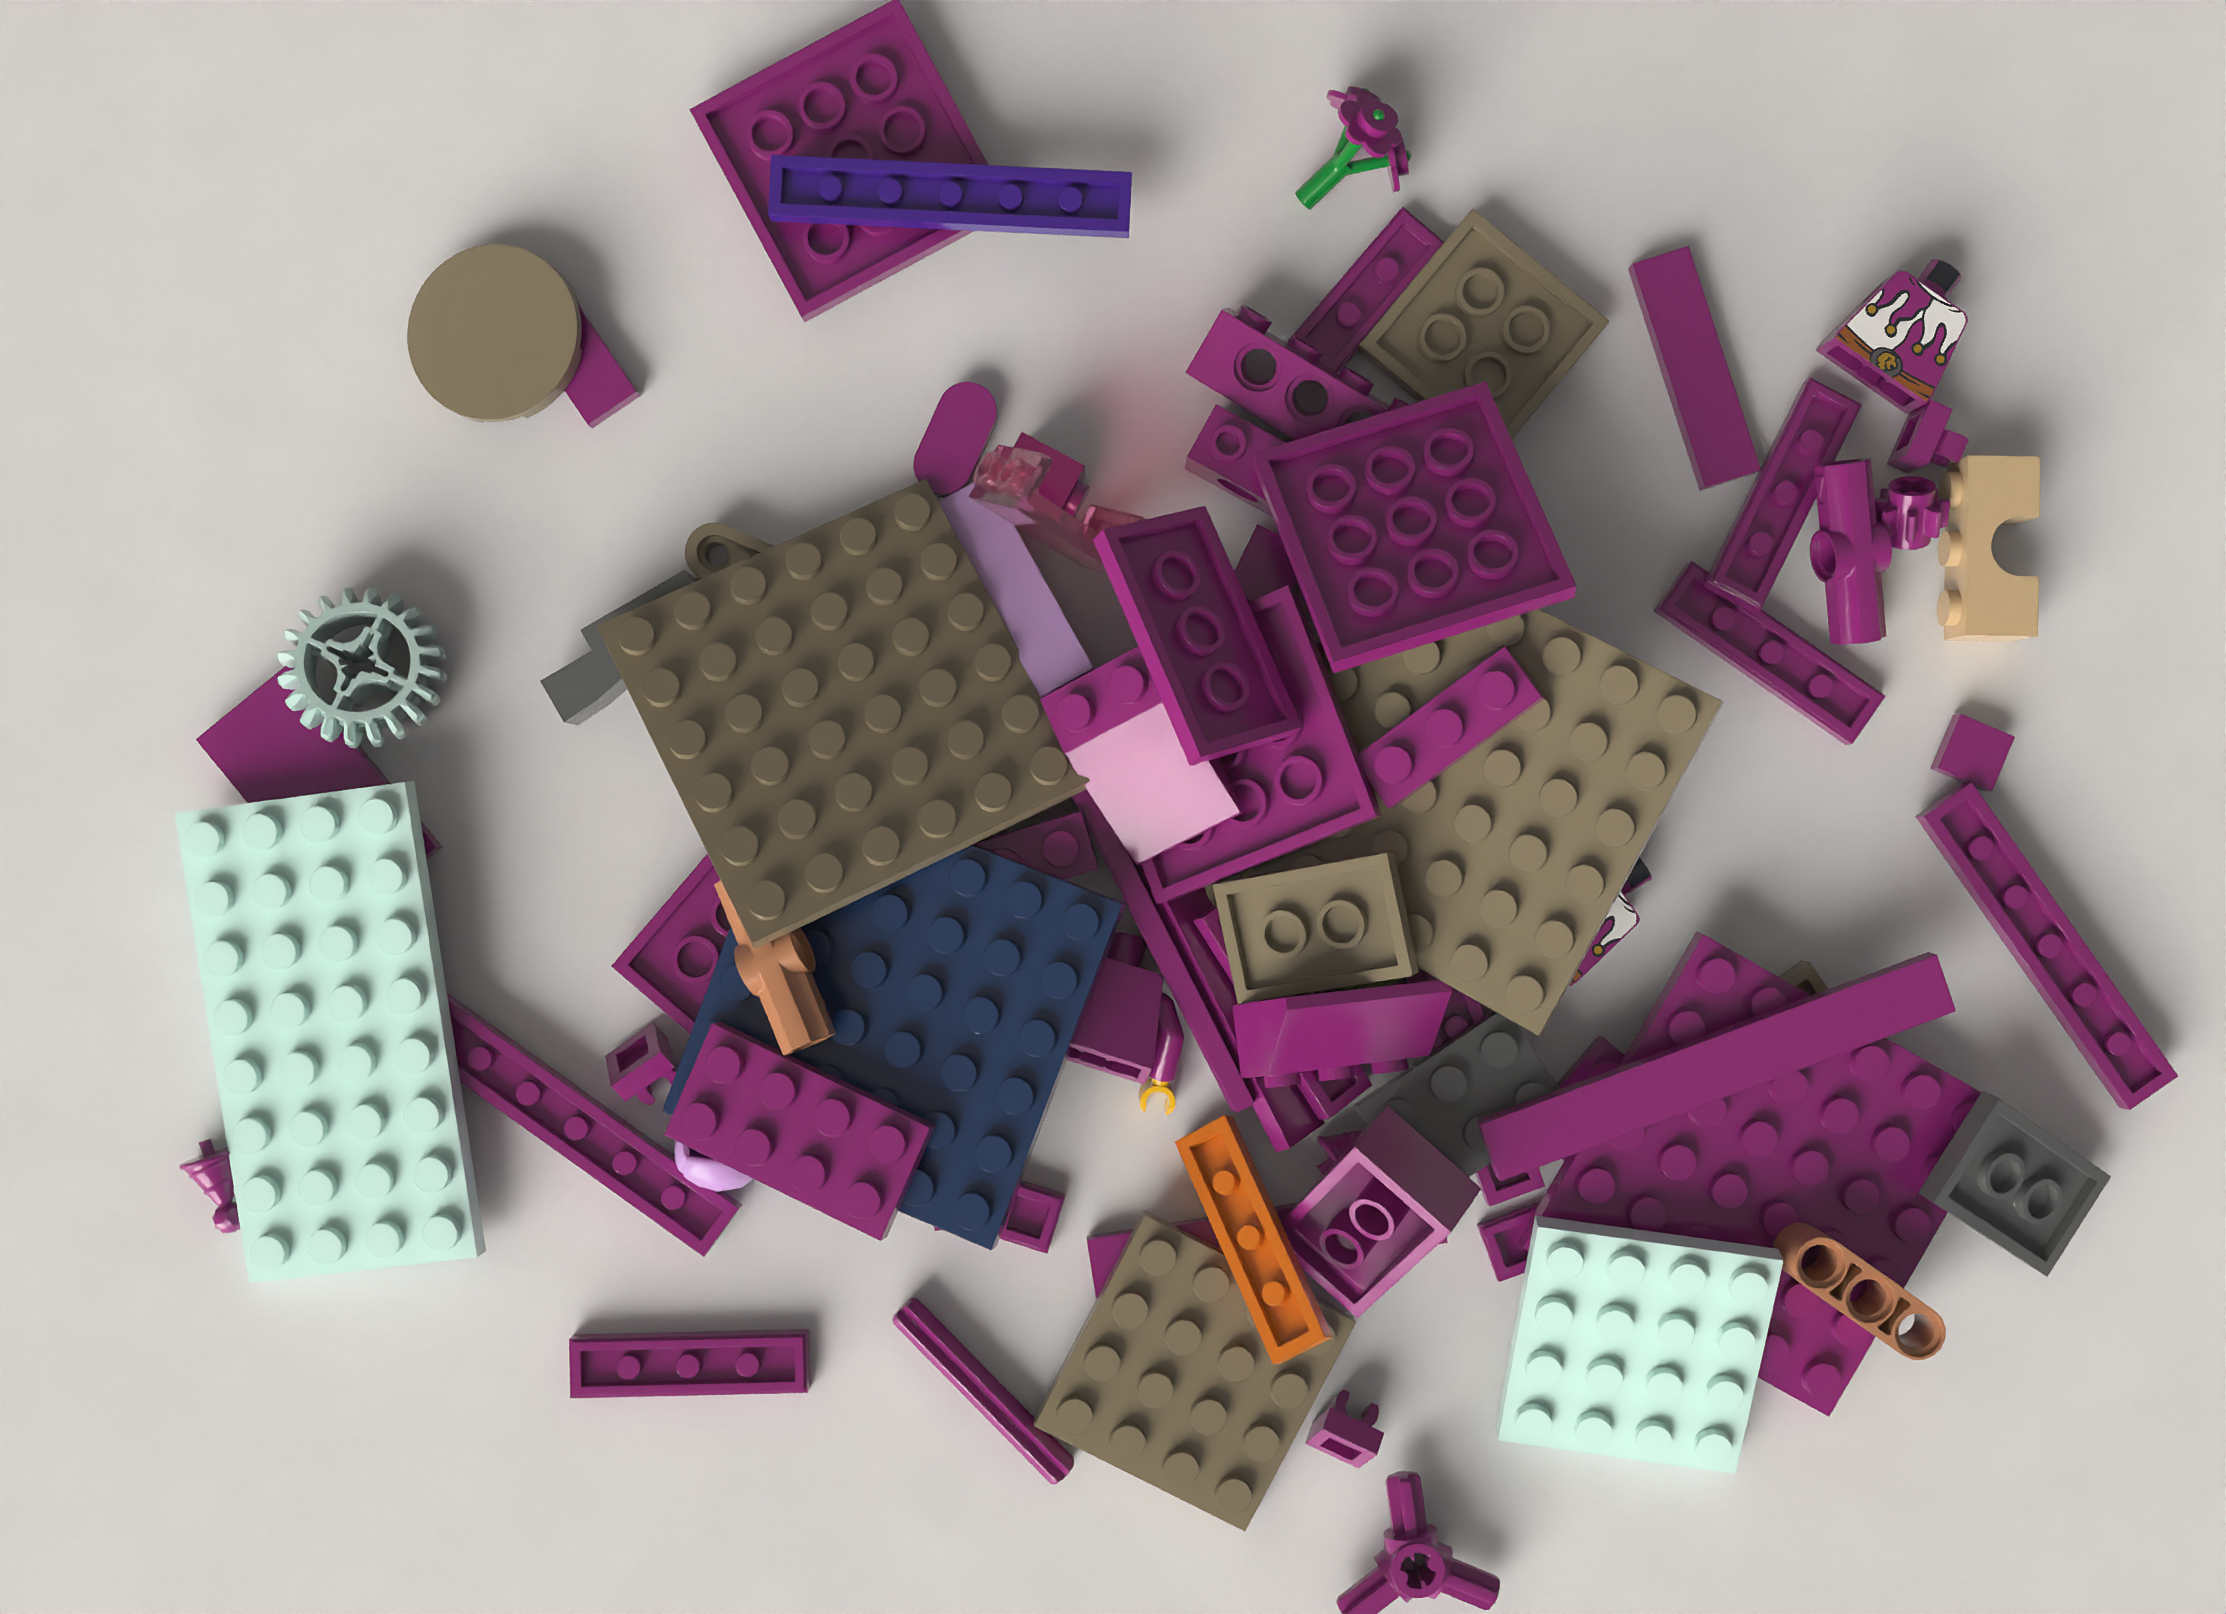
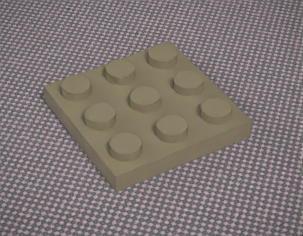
(1480, 317)

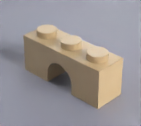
(1978, 595)

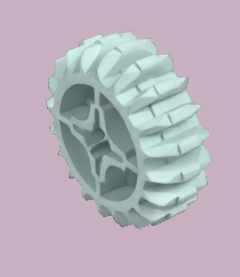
(371, 645)

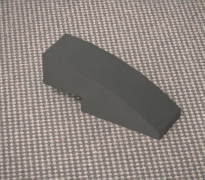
(593, 679)

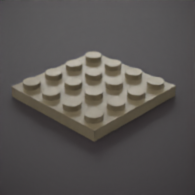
(1180, 1380)

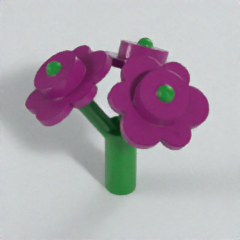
(1367, 125)

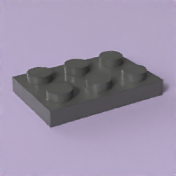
(1461, 1082)
(2014, 1183)

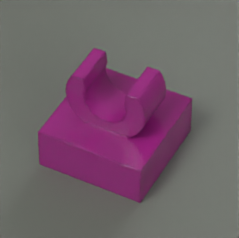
(1927, 440)
(641, 1063)
(1344, 1436)

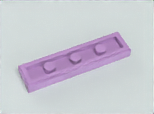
(1019, 593)

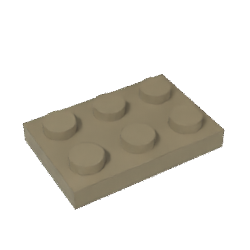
(1316, 927)

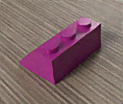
(1338, 1031)

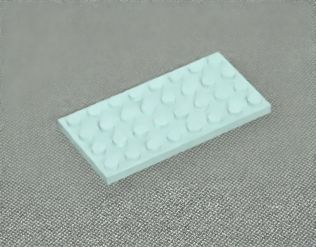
(331, 1032)

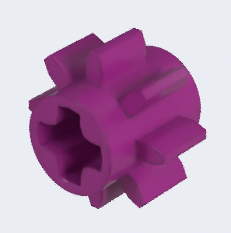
(1912, 512)

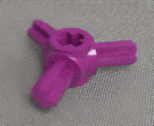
(1408, 1536)

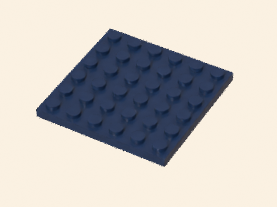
(952, 1005)

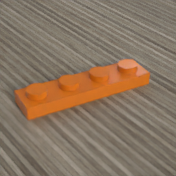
(1253, 1240)

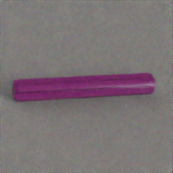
(983, 1390)

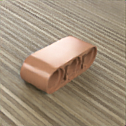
(1881, 1305)

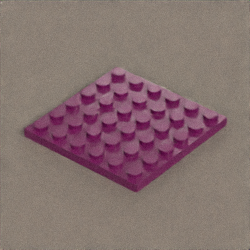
(1814, 1147)

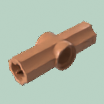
(783, 981)

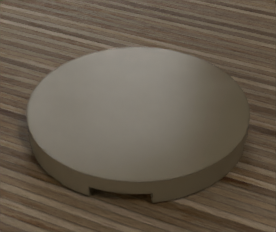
(495, 333)

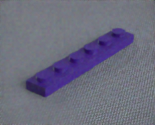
(950, 196)

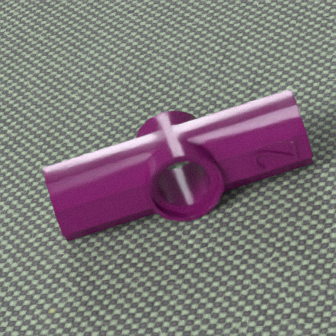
(1850, 551)

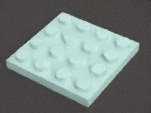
(1637, 1344)

